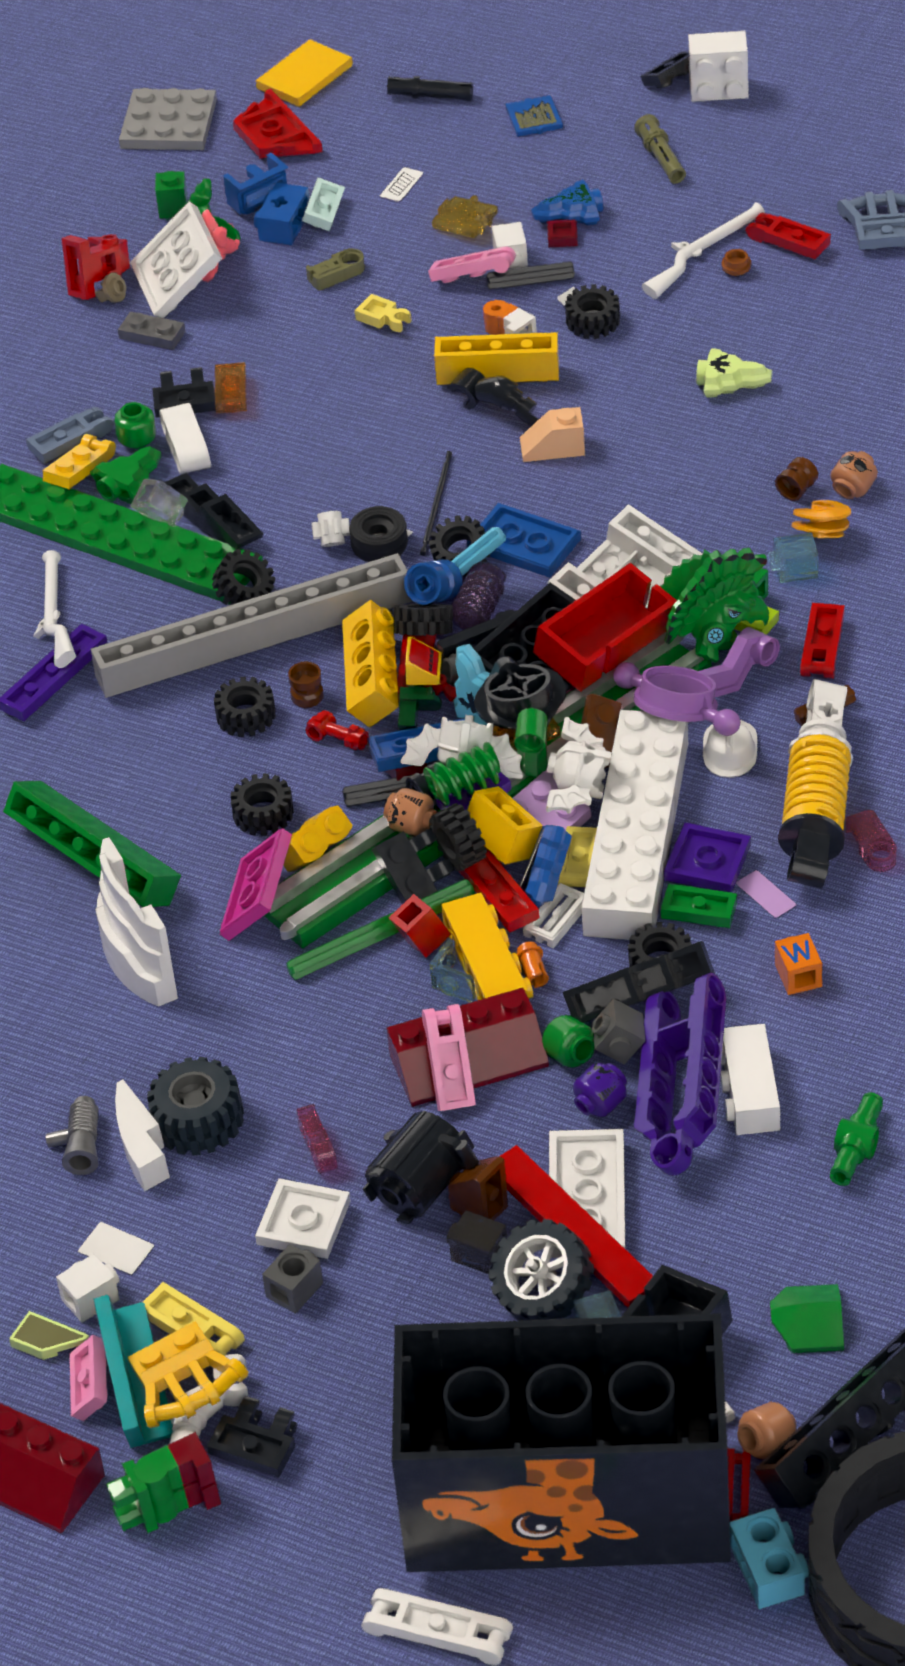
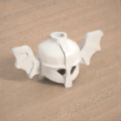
(459, 737)
(577, 768)

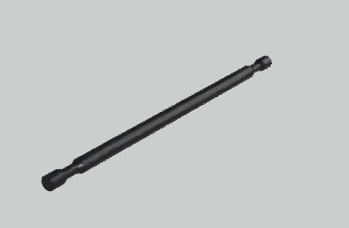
(436, 503)

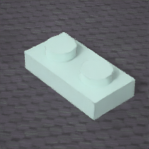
(323, 204)

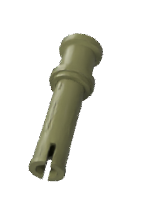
(672, 168)

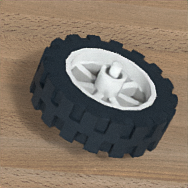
(520, 1247)

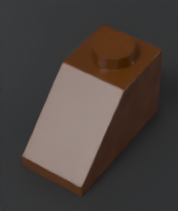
(480, 1189)

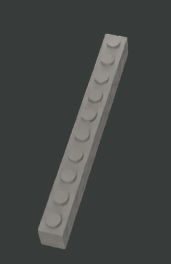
(247, 626)

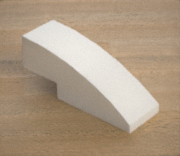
(140, 1138)

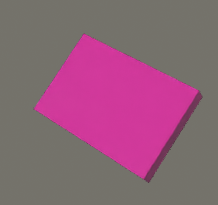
(255, 884)

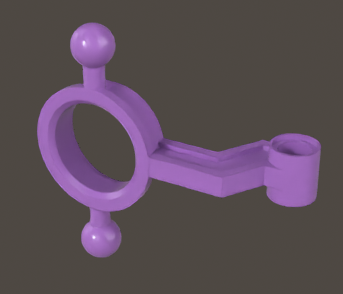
(690, 694)

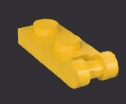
(79, 461)

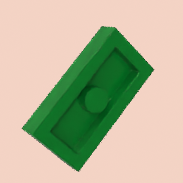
(699, 905)

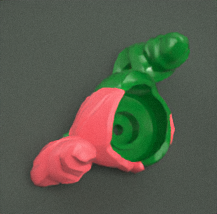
(223, 233)

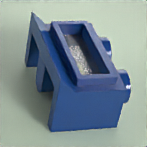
(251, 193)

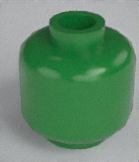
(135, 425)
(568, 1041)

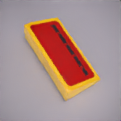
(422, 663)

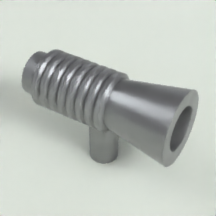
(80, 1137)

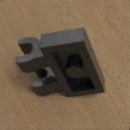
(198, 393)
(405, 870)
(251, 1445)

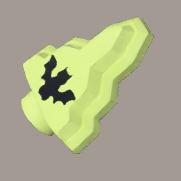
(728, 373)

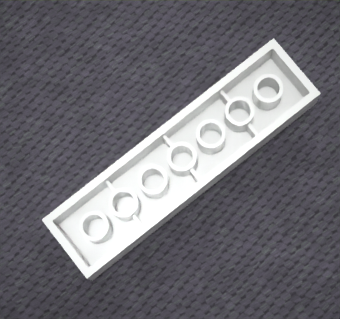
(634, 826)

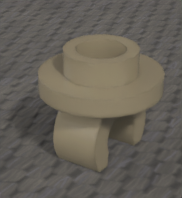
(113, 289)

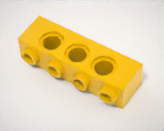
(370, 663)

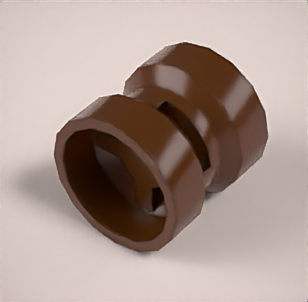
(796, 478)
(305, 690)

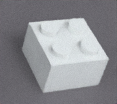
(718, 66)

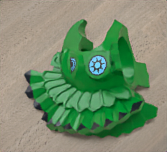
(713, 597)

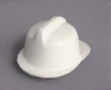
(731, 754)

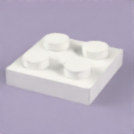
(303, 1217)

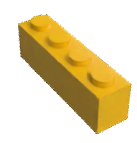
(514, 356)
(483, 947)

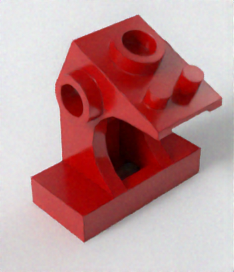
(95, 261)

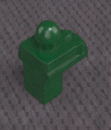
(414, 699)

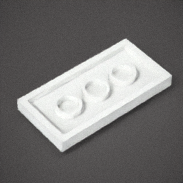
(592, 1173)

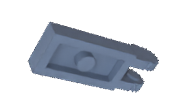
(68, 434)

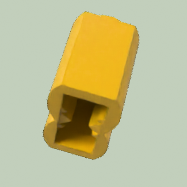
(316, 836)

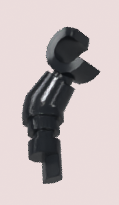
(494, 390)

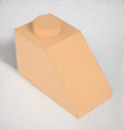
(554, 436)

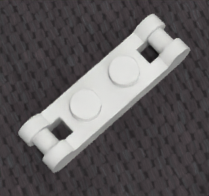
(437, 1625)

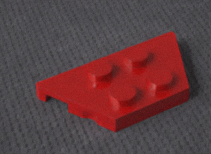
(275, 129)

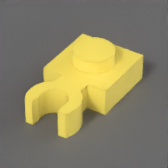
(380, 311)

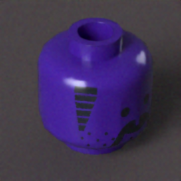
(599, 1089)

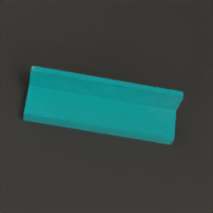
(123, 1334)

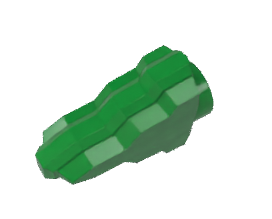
(125, 474)

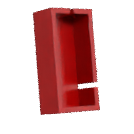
(604, 627)

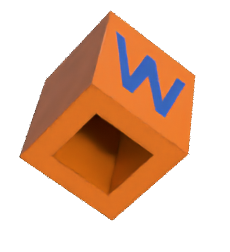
(798, 963)

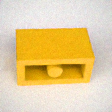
(504, 825)

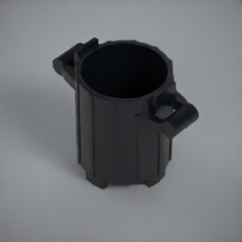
(418, 1164)

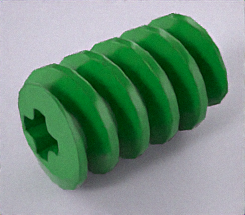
(463, 773)

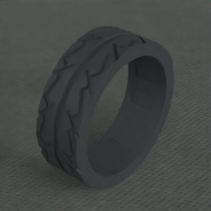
(863, 1485)

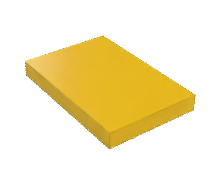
(304, 72)

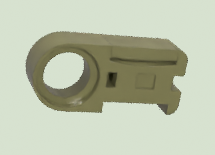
(335, 270)

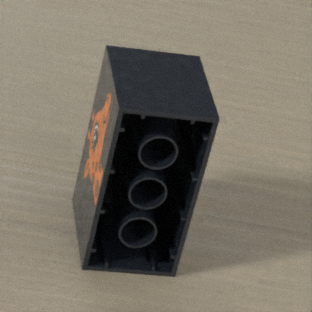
(561, 1443)

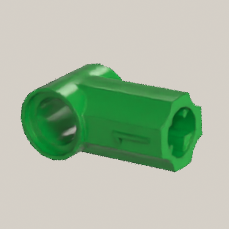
(532, 741)

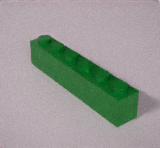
(81, 837)

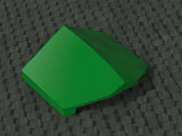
(809, 1318)

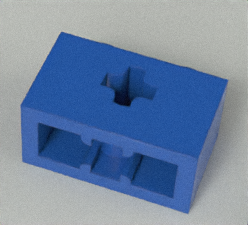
(282, 213)

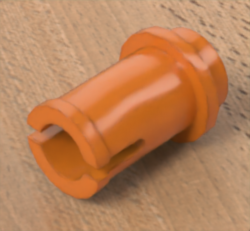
(530, 958)

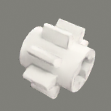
(331, 528)

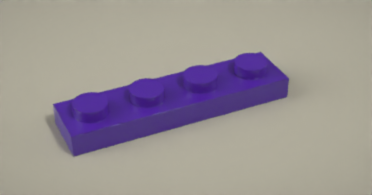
(46, 678)

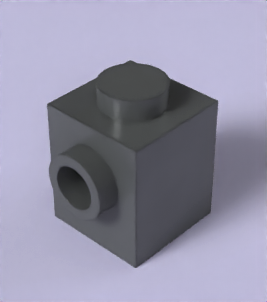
(618, 1031)

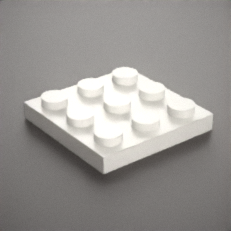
(175, 260)

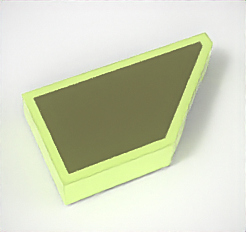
(44, 1336)

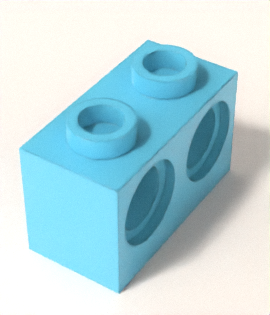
(762, 1559)

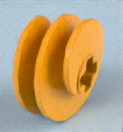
(825, 517)

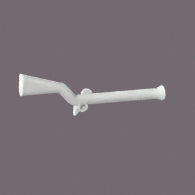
(658, 284)
(63, 647)

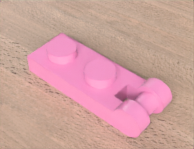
(472, 264)
(449, 1059)

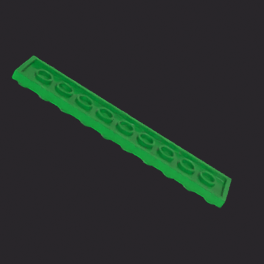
(112, 532)

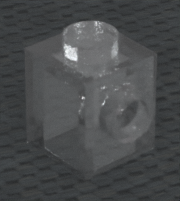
(159, 502)

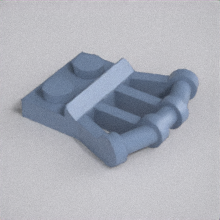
(876, 230)

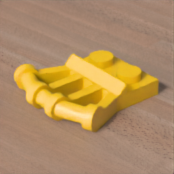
(176, 1359)

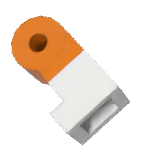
(507, 319)

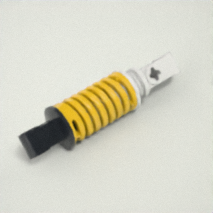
(816, 787)

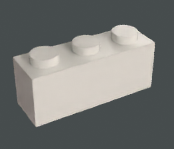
(749, 1080)

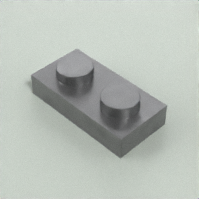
(151, 330)

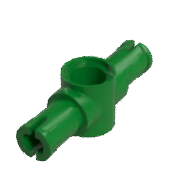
(856, 1139)

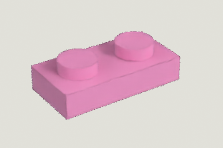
(88, 1378)

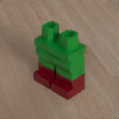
(164, 1484)

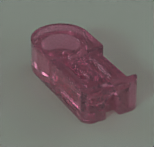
(872, 837)
(316, 1139)

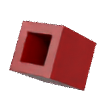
(419, 926)

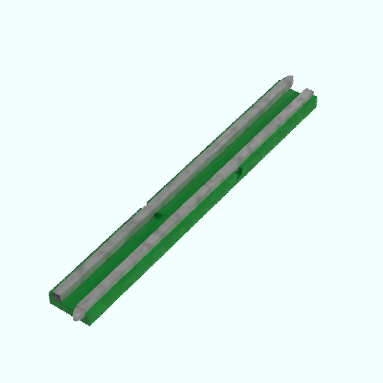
(349, 873)

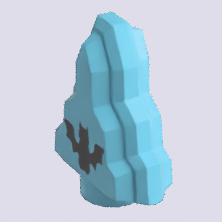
(470, 680)

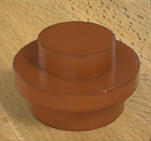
(736, 262)

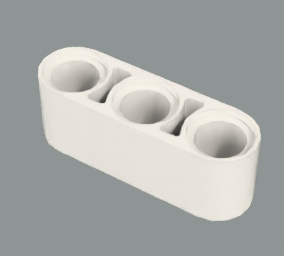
(185, 438)

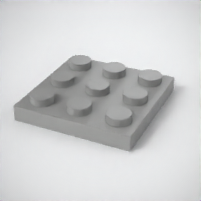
(168, 119)

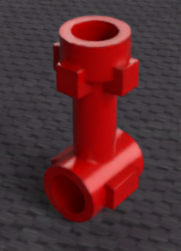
(325, 724)

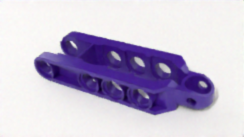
(667, 1042)

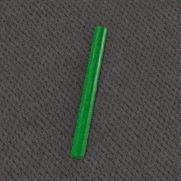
(368, 934)

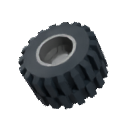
(196, 1105)

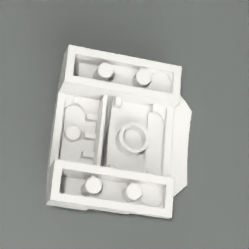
(629, 540)
(132, 936)

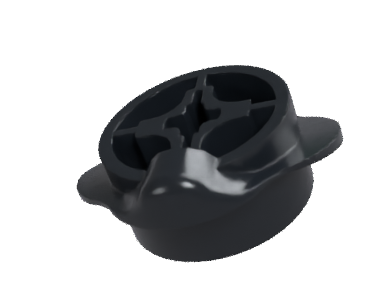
(515, 688)

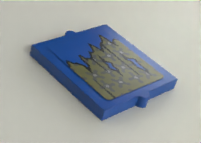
(534, 115)

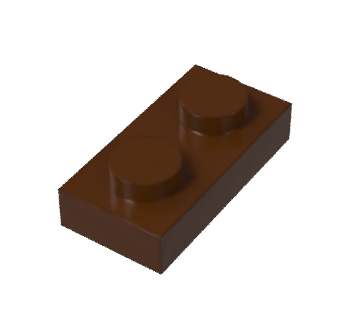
(602, 717)

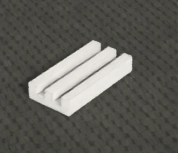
(562, 917)

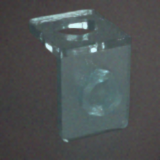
(448, 979)

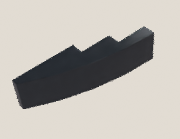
(215, 513)
(639, 981)

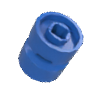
(432, 582)

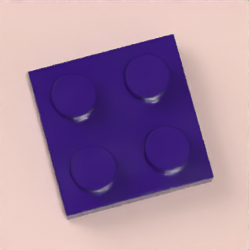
(707, 858)

